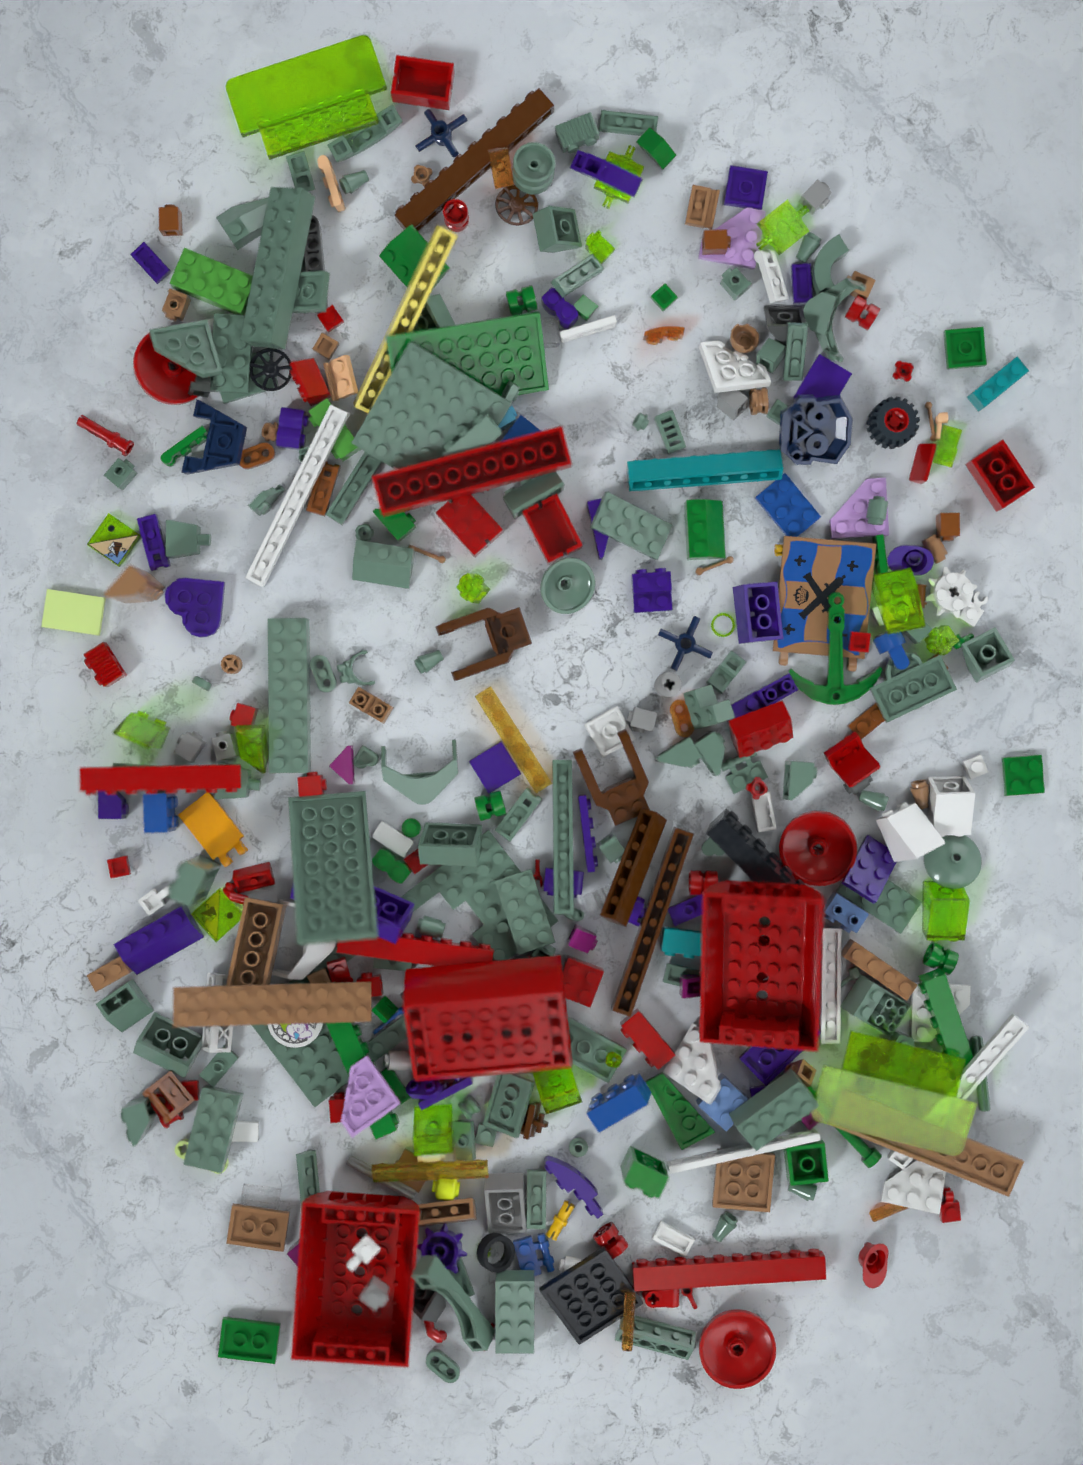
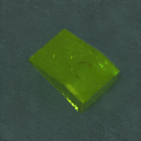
(898, 600)
(143, 730)

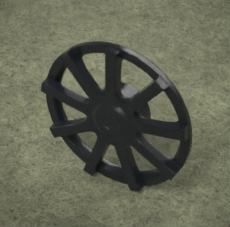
(270, 369)

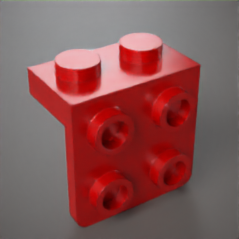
(851, 760)

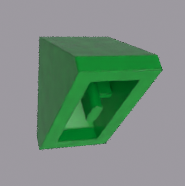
(656, 148)

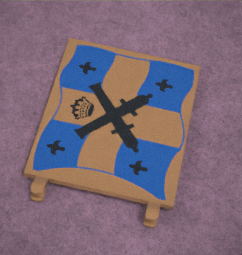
(807, 577)

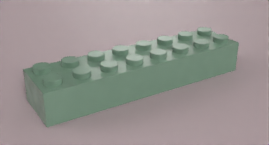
(277, 267)
(289, 695)

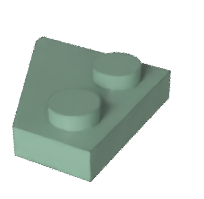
(263, 501)

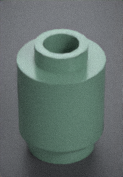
(877, 510)
(431, 927)

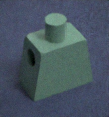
(184, 539)
(247, 784)

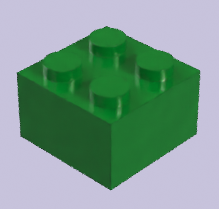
(806, 1163)

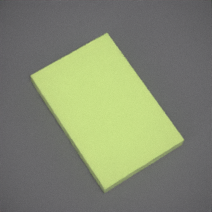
(73, 612)

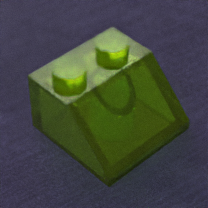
(557, 1089)

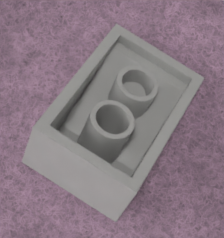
(505, 1203)

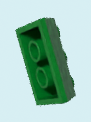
(404, 254)
(704, 529)

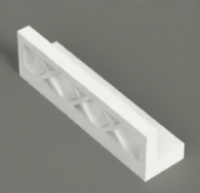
(210, 1033)

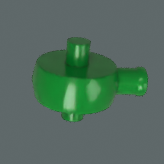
(963, 639)

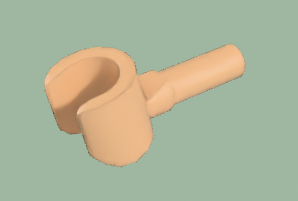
(940, 419)

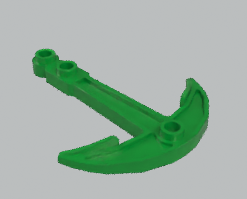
(835, 676)

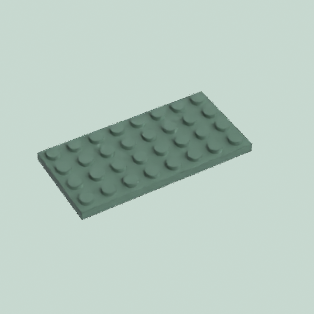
(332, 868)

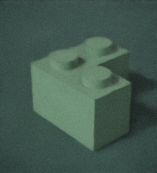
(705, 709)

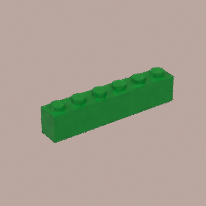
(944, 1014)

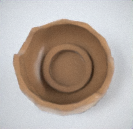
(744, 338)

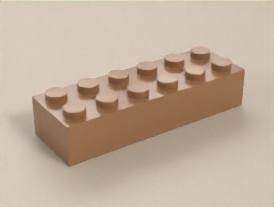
(256, 942)

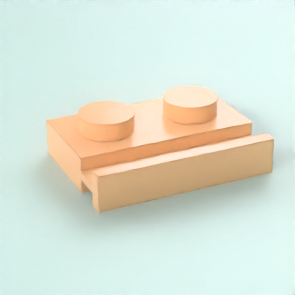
(340, 378)

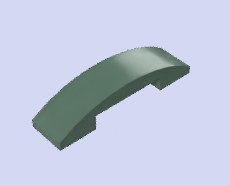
(360, 140)

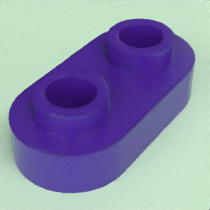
(424, 1090)

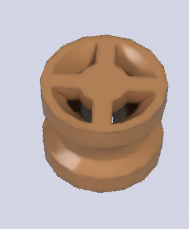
(228, 662)

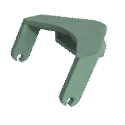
(820, 314)
(420, 787)

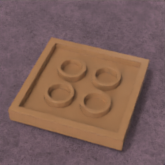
(744, 1183)

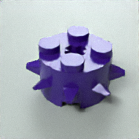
(449, 1241)

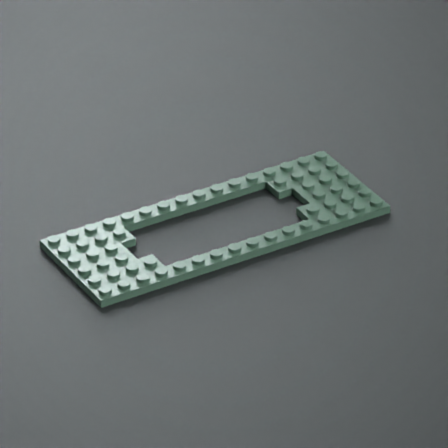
(318, 1065)

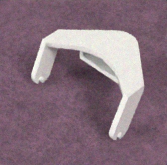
(312, 955)

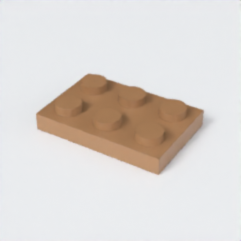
(258, 1227)

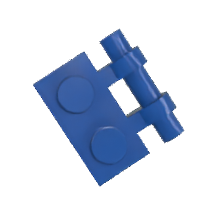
(527, 1255)

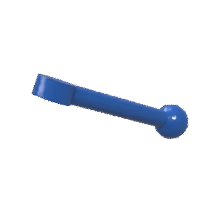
(400, 1011)

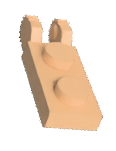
(331, 182)

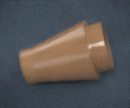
(920, 792)

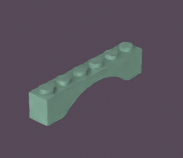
(474, 1327)

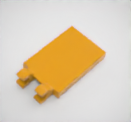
(213, 828)

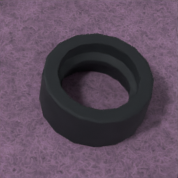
(508, 1254)

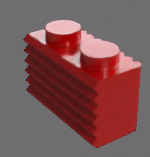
(104, 664)

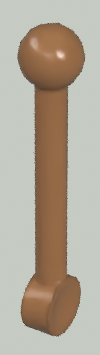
(928, 405)
(441, 559)
(699, 571)

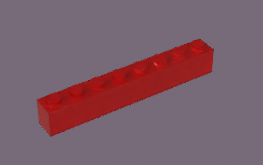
(160, 778)
(419, 950)

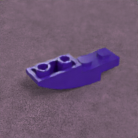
(606, 173)
(765, 696)
(569, 1179)

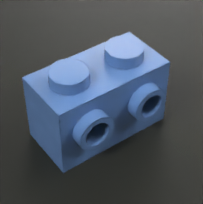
(844, 912)

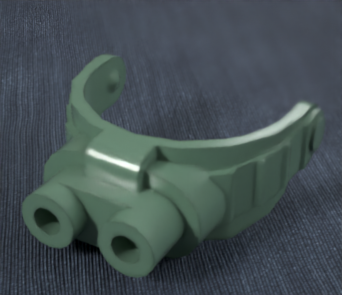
(347, 672)

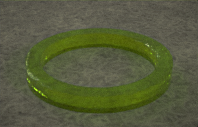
(733, 625)

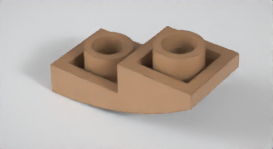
(371, 705)

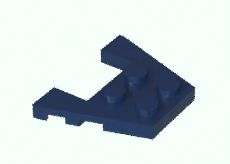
(223, 441)

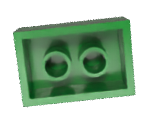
(644, 1172)

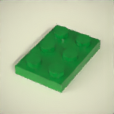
(249, 1340)

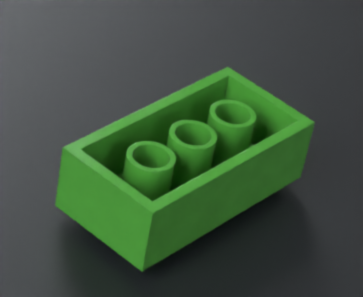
(212, 282)

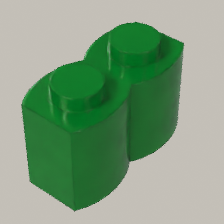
(387, 862)

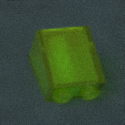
(944, 912)
(433, 1130)

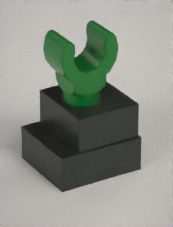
(200, 386)

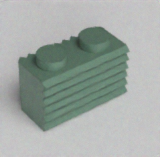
(577, 133)

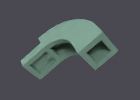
(829, 254)

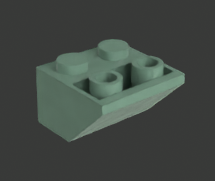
(125, 1006)
(138, 1118)

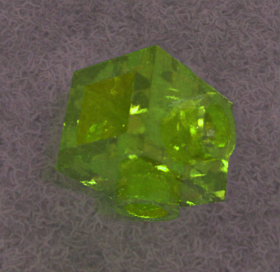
(472, 588)
(941, 640)

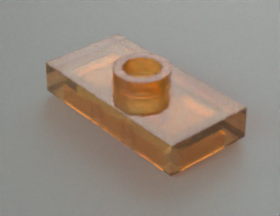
(501, 167)

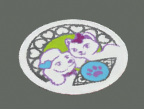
(295, 1034)

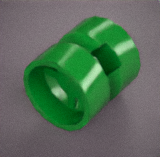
(528, 299)
(497, 805)
(937, 957)

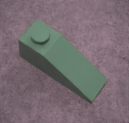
(611, 848)

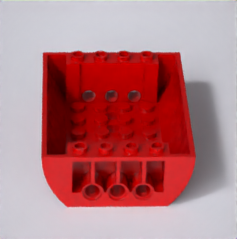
(735, 956)
(485, 1001)

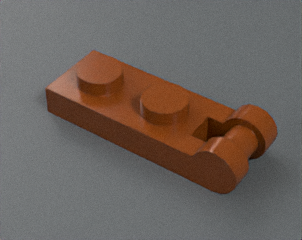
(323, 490)

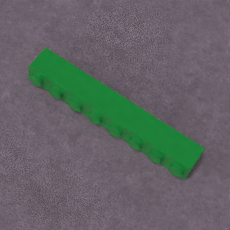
(352, 1049)

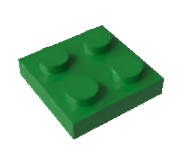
(965, 348)
(1023, 775)

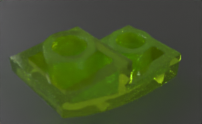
(947, 445)

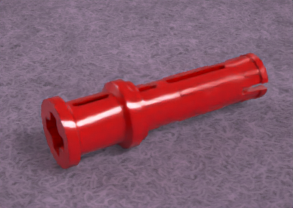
(112, 438)

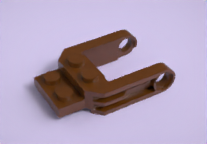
(506, 633)
(624, 797)

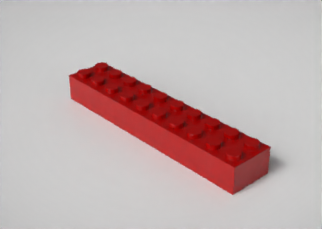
(472, 471)

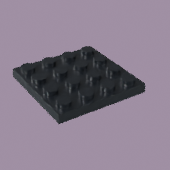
(589, 1295)

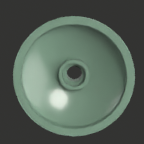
(575, 591)
(949, 872)

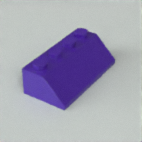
(159, 940)

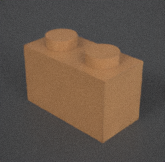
(108, 974)

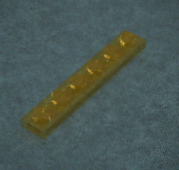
(513, 739)
(430, 1170)

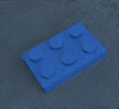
(787, 507)

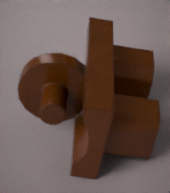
(534, 1122)

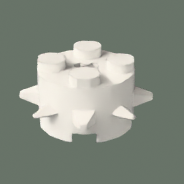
(961, 588)

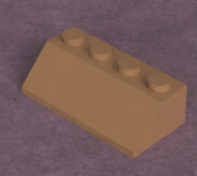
(135, 586)

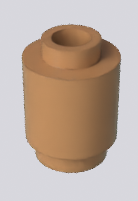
(936, 547)

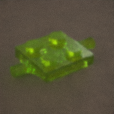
(626, 163)
(782, 227)

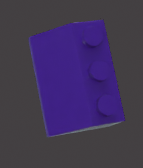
(757, 612)

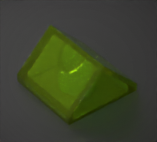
(253, 745)

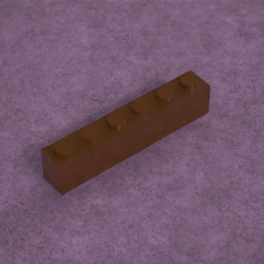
(633, 867)

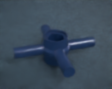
(443, 139)
(693, 646)

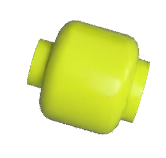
(446, 1189)

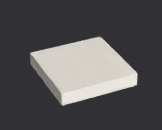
(605, 728)

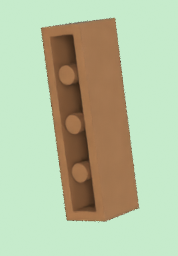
(878, 969)

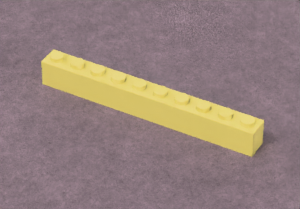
(406, 313)

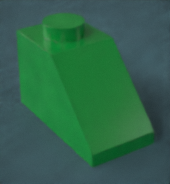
(398, 524)

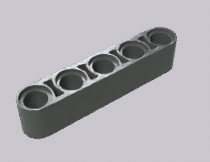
(317, 253)

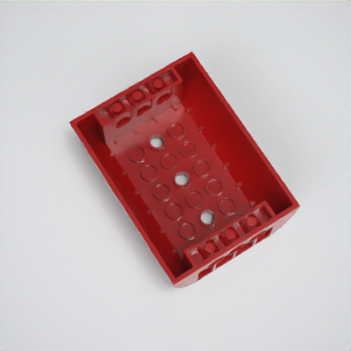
(327, 1289)

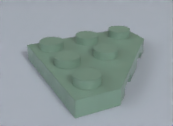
(188, 346)

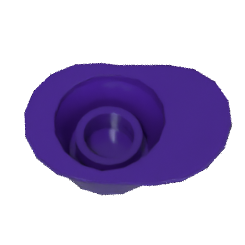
(912, 557)

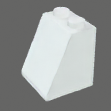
(951, 805)
(908, 832)

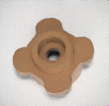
(418, 170)
(269, 431)

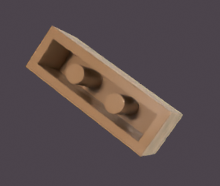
(447, 1212)

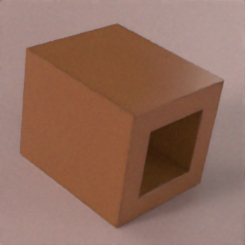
(170, 220)
(715, 242)
(948, 526)

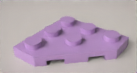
(744, 236)
(851, 518)
(366, 1097)

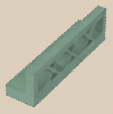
(660, 1334)

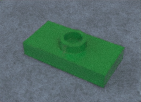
(880, 555)

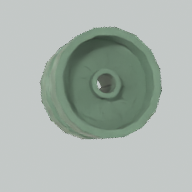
(533, 168)

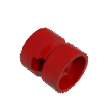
(456, 215)
(856, 309)
(700, 881)
(608, 1237)

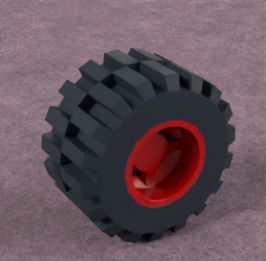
(893, 422)

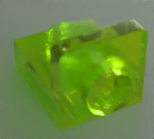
(599, 246)

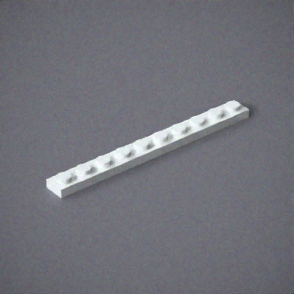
(297, 495)
(980, 1067)

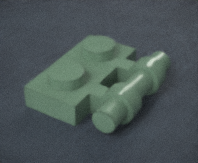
(739, 779)

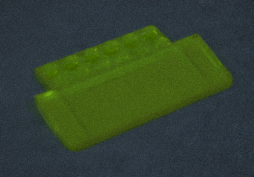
(309, 96)
(896, 1094)

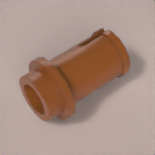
(922, 592)

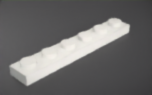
(830, 986)

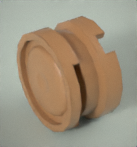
(758, 401)

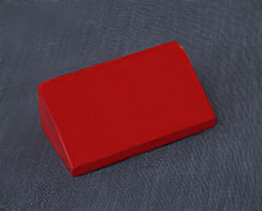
(922, 463)
(253, 877)

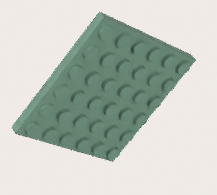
(423, 410)

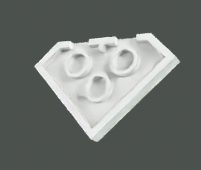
(731, 369)
(920, 1025)
(695, 1066)
(916, 1187)

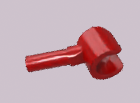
(537, 876)
(689, 1295)

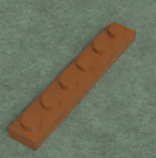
(869, 719)

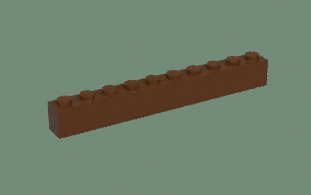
(475, 161)
(652, 921)

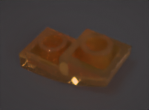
(656, 335)

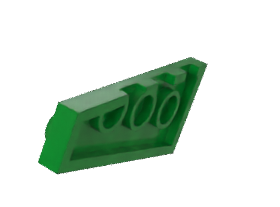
(679, 1114)

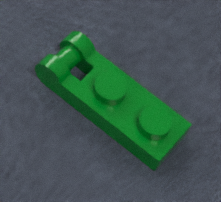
(184, 446)

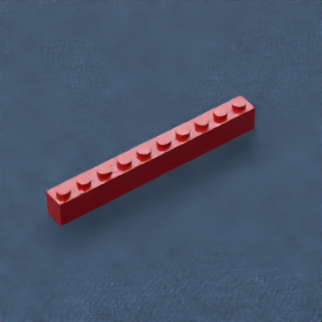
(729, 1270)

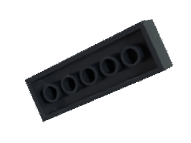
(748, 851)

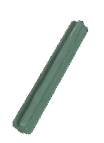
(982, 1088)

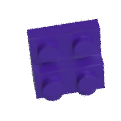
(652, 591)

